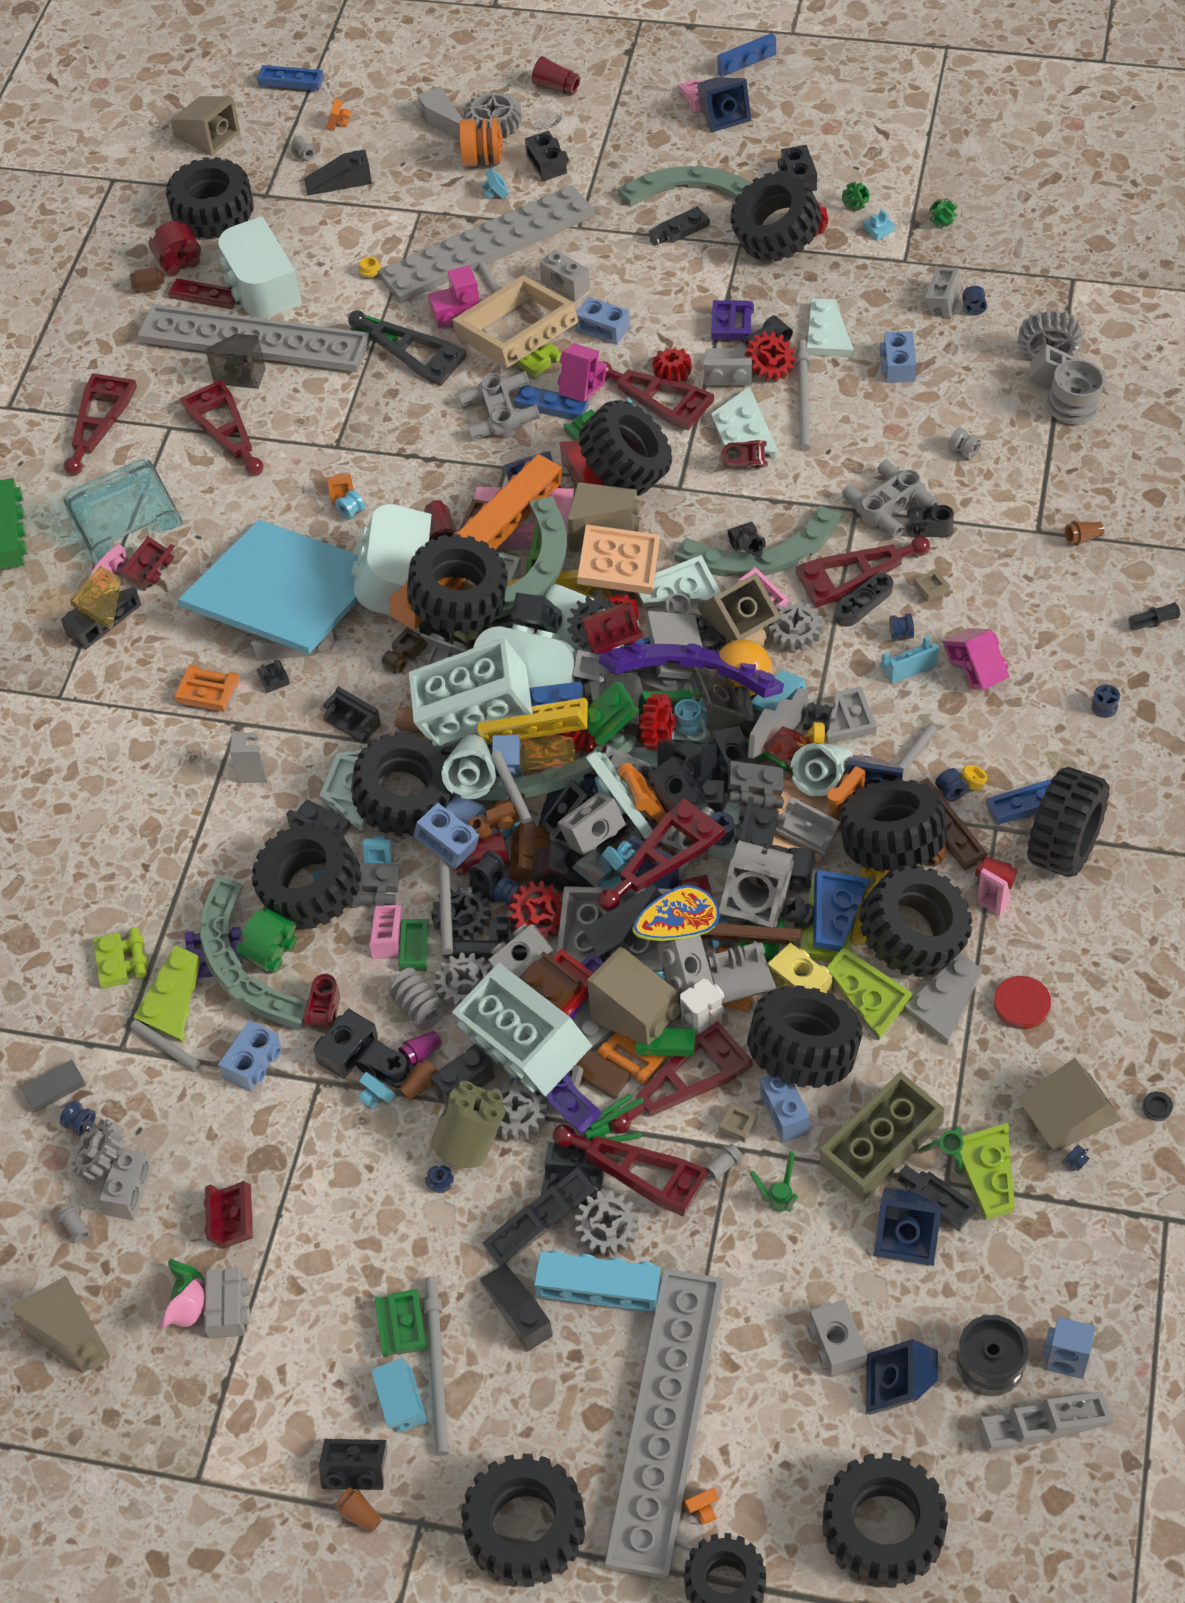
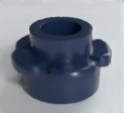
(1076, 1158)
(442, 1185)

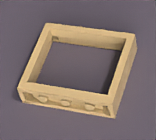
(472, 321)

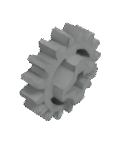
(807, 628)
(464, 977)
(529, 1111)
(97, 1150)
(595, 1227)

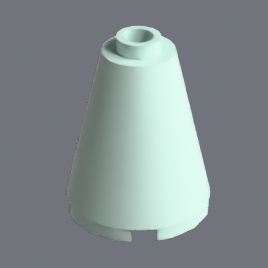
(820, 767)
(469, 768)

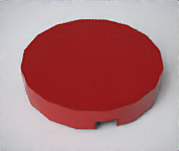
(1022, 1002)

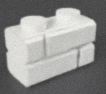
(701, 1006)

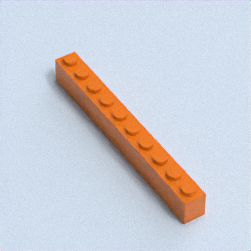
(493, 522)

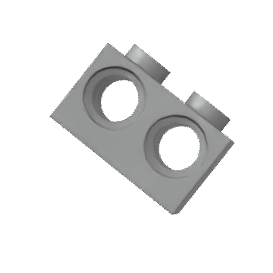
(126, 1184)

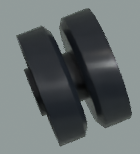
(992, 1355)

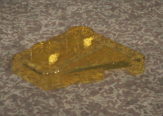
(99, 596)
(546, 752)

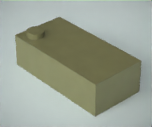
(881, 1136)

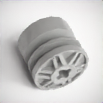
(1075, 391)

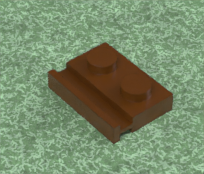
(551, 980)

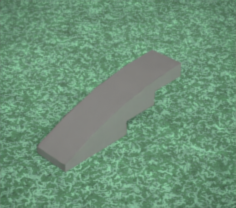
(787, 714)
(1044, 1422)

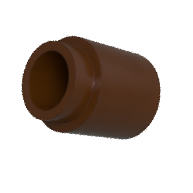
(147, 279)

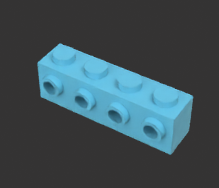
(598, 1281)

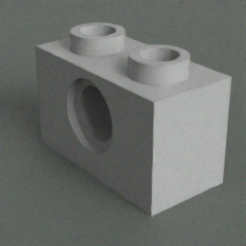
(564, 275)
(591, 823)
(528, 937)
(684, 962)
(838, 1321)

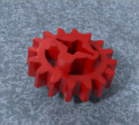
(770, 356)
(657, 720)
(527, 907)

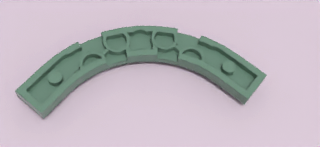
(693, 176)
(551, 556)
(771, 560)
(557, 778)
(228, 969)

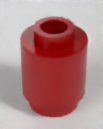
(998, 868)

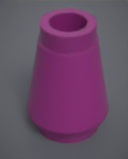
(420, 1047)

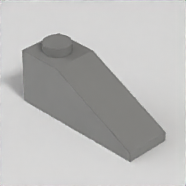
(439, 111)
(1045, 363)
(267, 650)

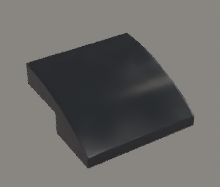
(562, 1161)

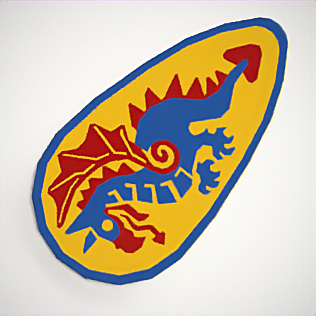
(678, 915)

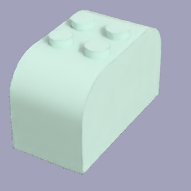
(258, 269)
(386, 553)
(545, 657)

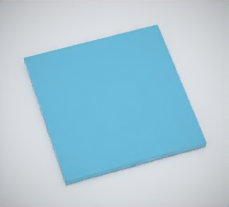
(277, 587)

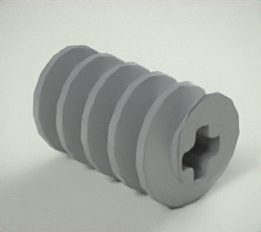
(416, 998)

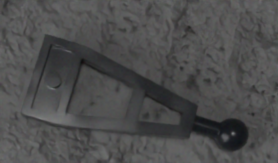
(436, 370)

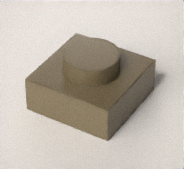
(931, 585)
(738, 1122)

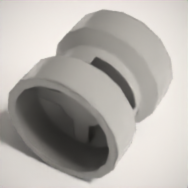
(965, 443)
(679, 602)

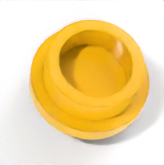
(369, 267)

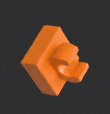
(338, 115)
(339, 485)
(701, 1503)

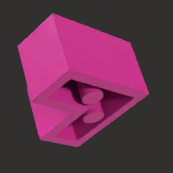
(455, 300)
(580, 372)
(979, 656)

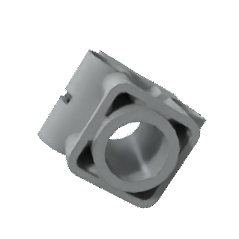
(745, 901)

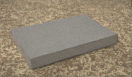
(672, 629)

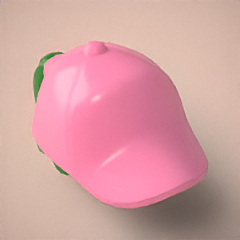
(186, 1296)

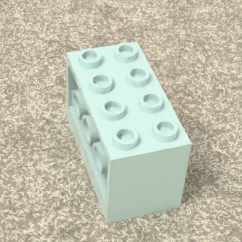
(469, 689)
(521, 1030)

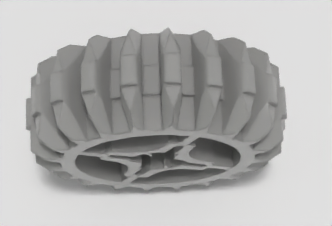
(495, 106)
(1050, 328)

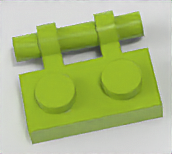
(538, 360)
(111, 961)

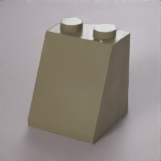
(207, 123)
(602, 507)
(740, 609)
(631, 998)
(1067, 1106)
(62, 1325)

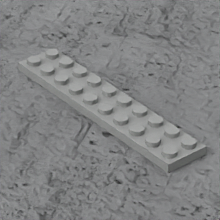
(486, 242)
(278, 339)
(665, 1425)

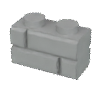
(225, 1303)

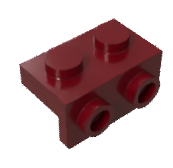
(147, 562)
(612, 628)
(228, 1214)

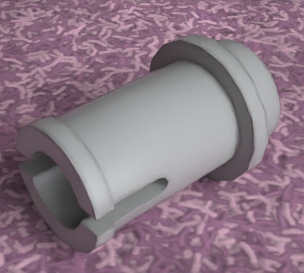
(305, 149)
(724, 1161)
(73, 1223)

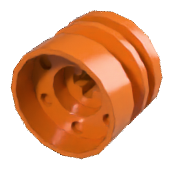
(480, 142)

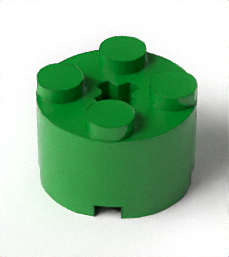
(267, 939)

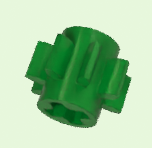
(855, 196)
(942, 212)

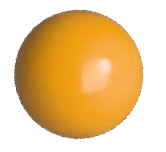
(745, 652)

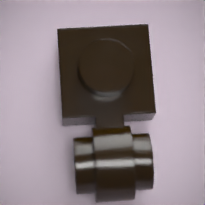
(406, 645)

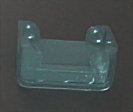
(118, 506)

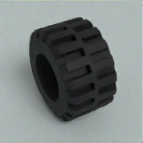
(725, 1553)

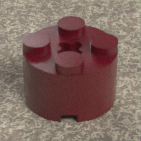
(175, 247)

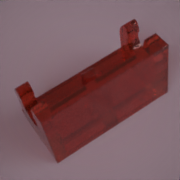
(786, 743)

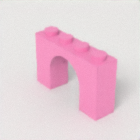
(523, 534)

